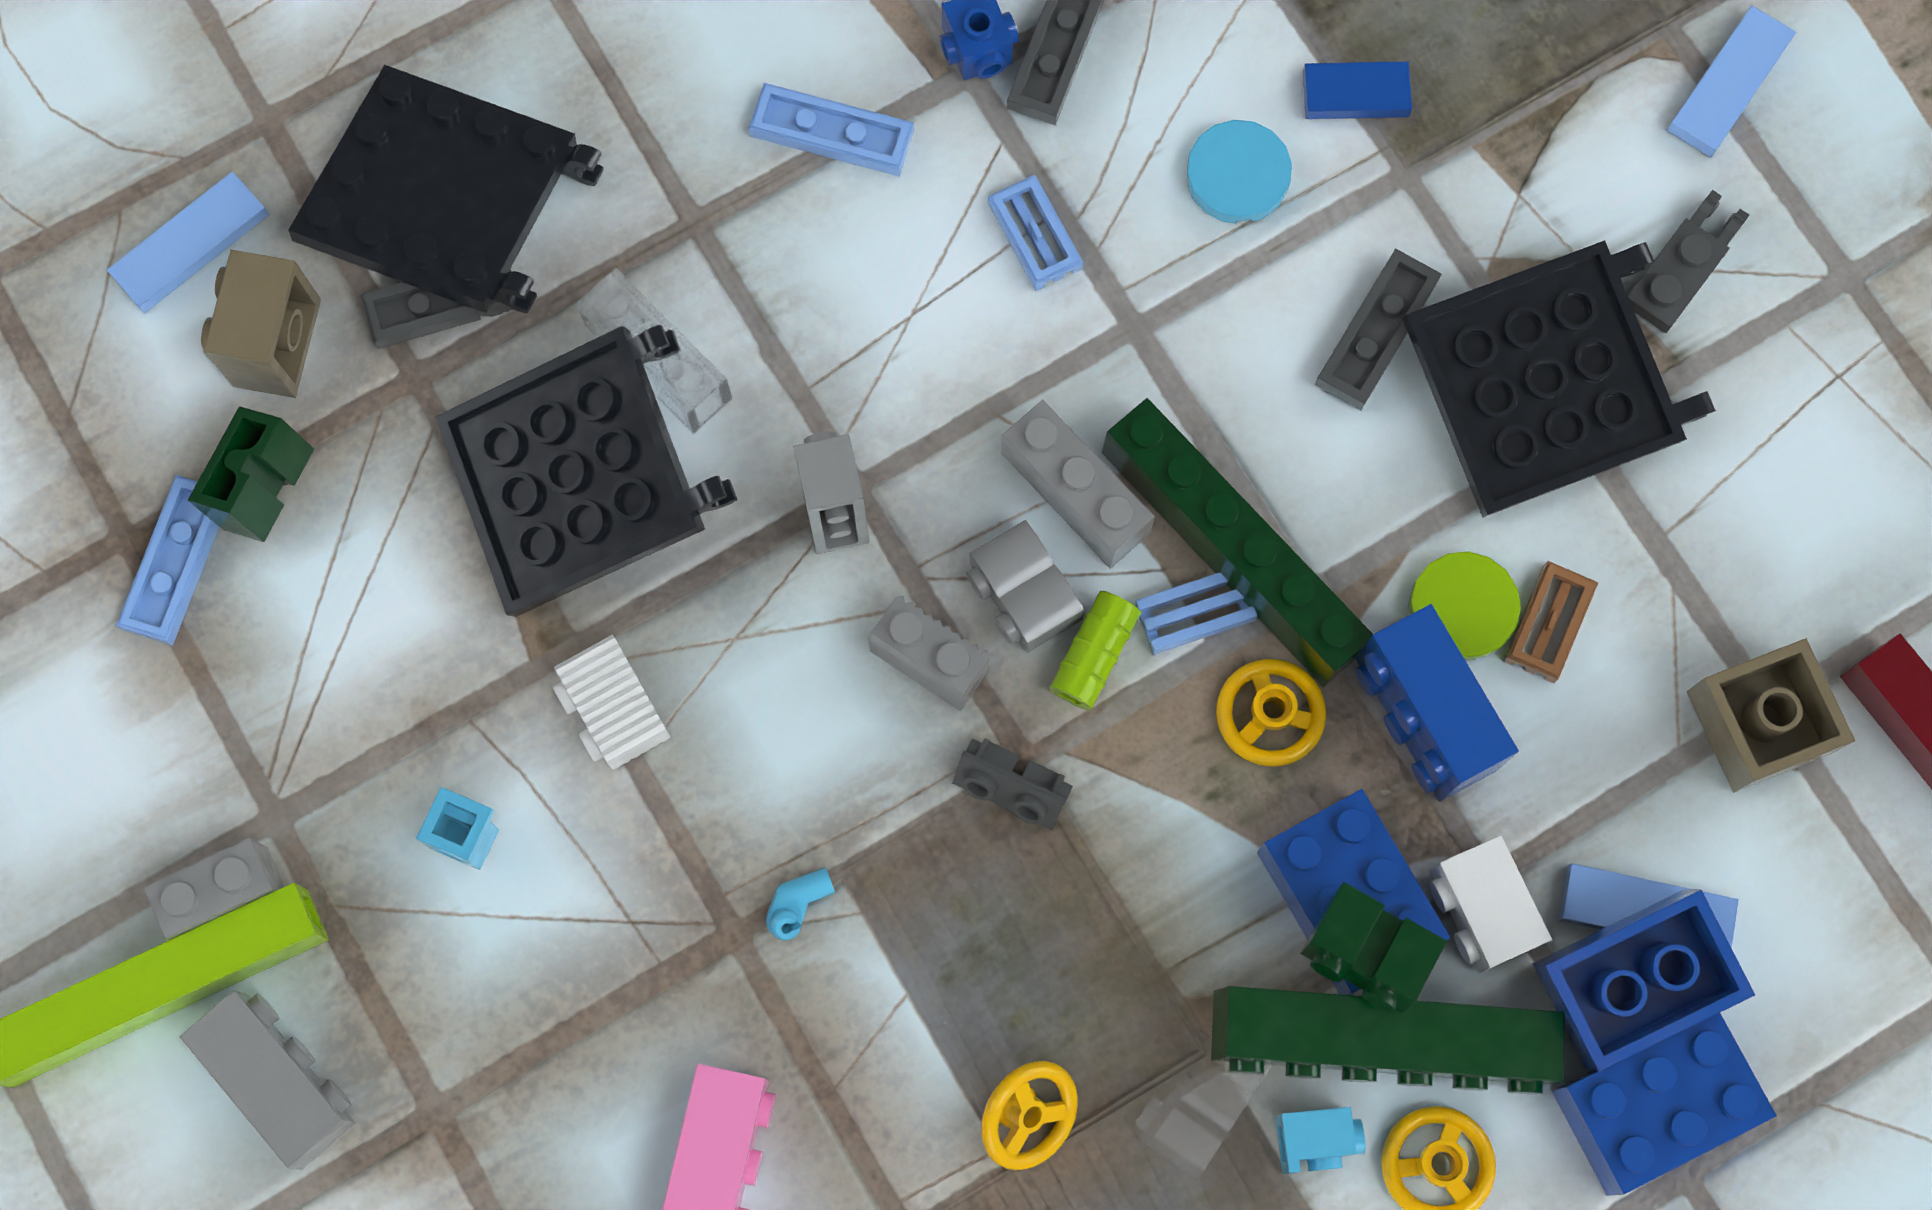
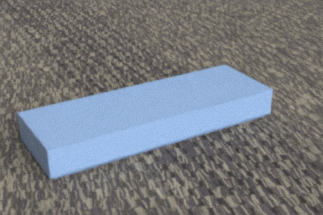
(1731, 81)
(831, 129)
(188, 242)
(169, 567)
(1605, 897)

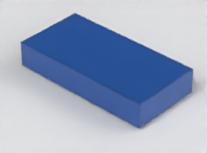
(1357, 90)

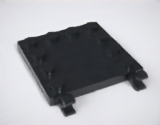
(440, 190)
(1548, 377)
(575, 469)

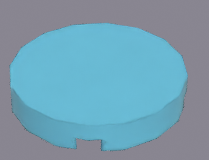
(1239, 171)

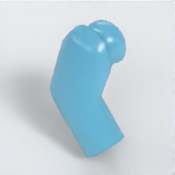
(791, 902)

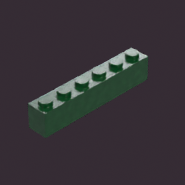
(1235, 542)
(1354, 1036)

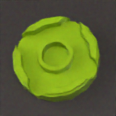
(1472, 600)

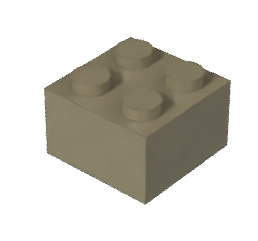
(261, 323)
(1770, 715)

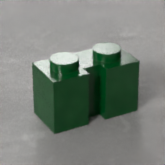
(248, 472)
(1372, 949)

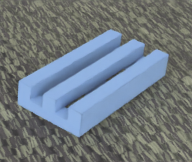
(1054, 270)
(1197, 632)

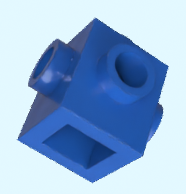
(977, 37)

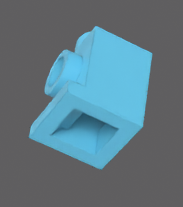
(459, 828)
(1318, 1138)

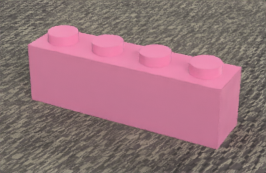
(718, 1140)

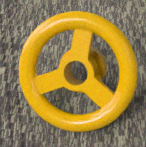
(1266, 692)
(1023, 1113)
(1454, 1123)

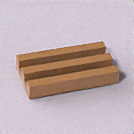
(1533, 662)

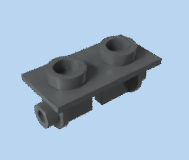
(988, 774)

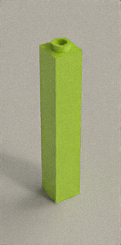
(157, 983)

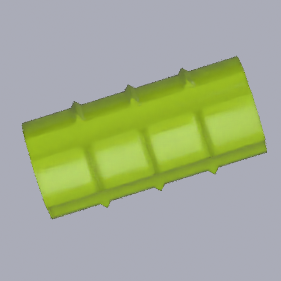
(1095, 650)

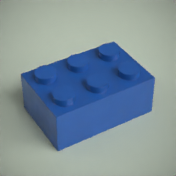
(1434, 704)
(1349, 847)
(1643, 979)
(1664, 1106)

